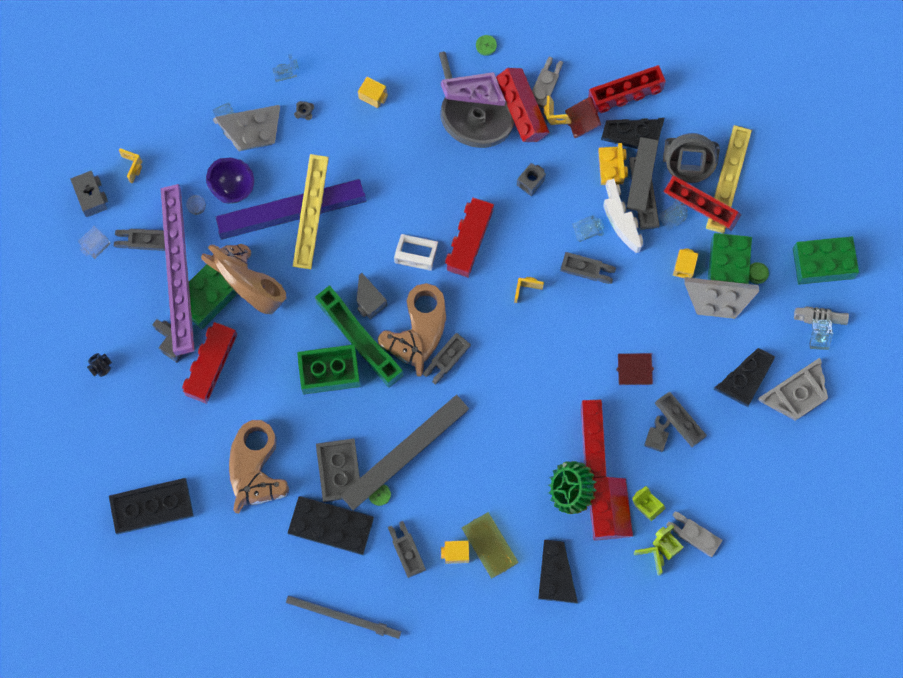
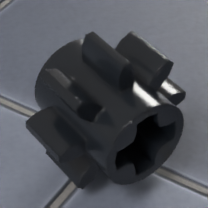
(99, 364)

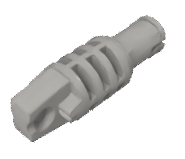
(809, 313)

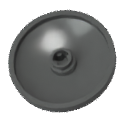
(476, 123)

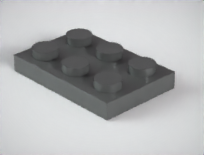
(337, 467)

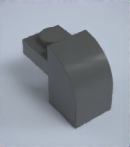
(166, 346)

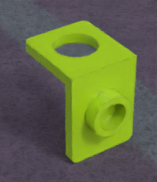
(659, 561)

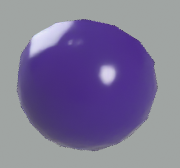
(230, 180)

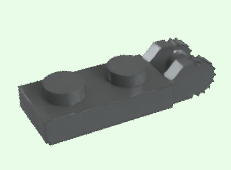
(141, 239)
(586, 268)
(448, 357)
(407, 551)

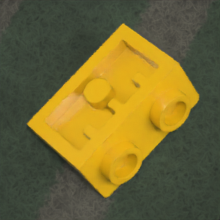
(612, 164)

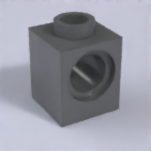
(528, 185)

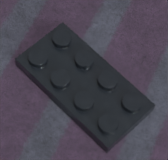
(151, 506)
(330, 525)

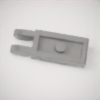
(546, 82)
(696, 535)

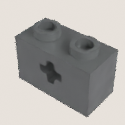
(83, 185)

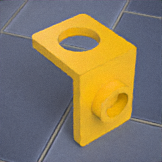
(549, 112)
(136, 165)
(528, 282)

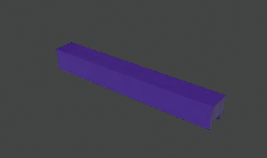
(287, 210)

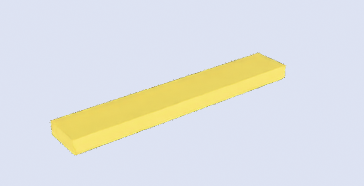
(731, 171)
(310, 211)

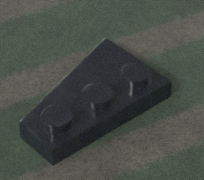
(746, 378)
(556, 576)

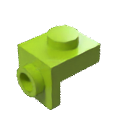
(647, 503)
(667, 543)

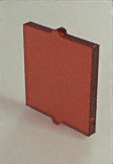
(583, 117)
(635, 369)

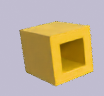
(372, 92)
(685, 263)
(455, 552)

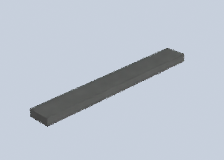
(404, 452)

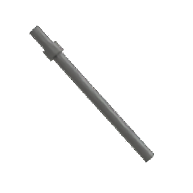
(380, 628)

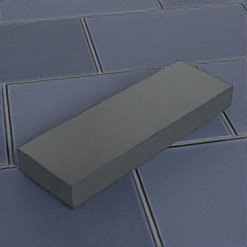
(680, 419)

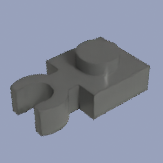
(657, 436)

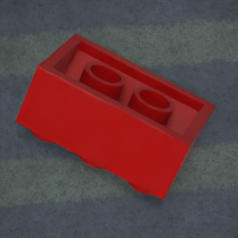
(610, 509)

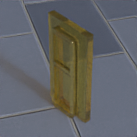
(489, 545)

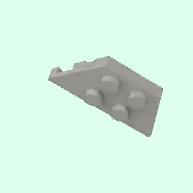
(251, 128)
(719, 297)
(798, 393)

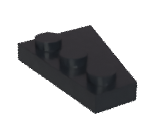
(629, 131)

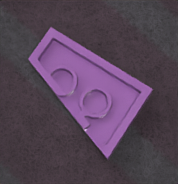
(474, 88)

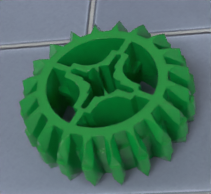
(572, 487)

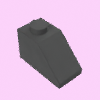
(369, 299)

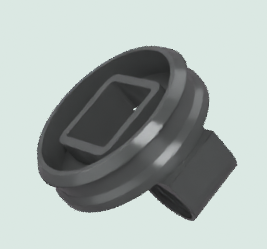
(693, 143)

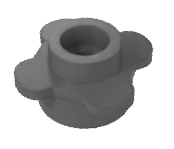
(300, 106)

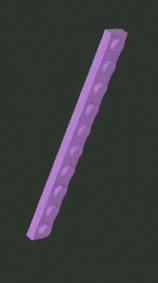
(177, 270)

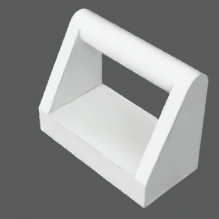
(415, 260)

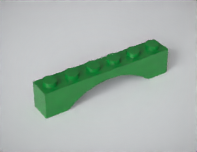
(354, 332)

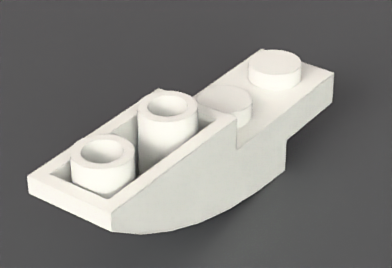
(622, 222)

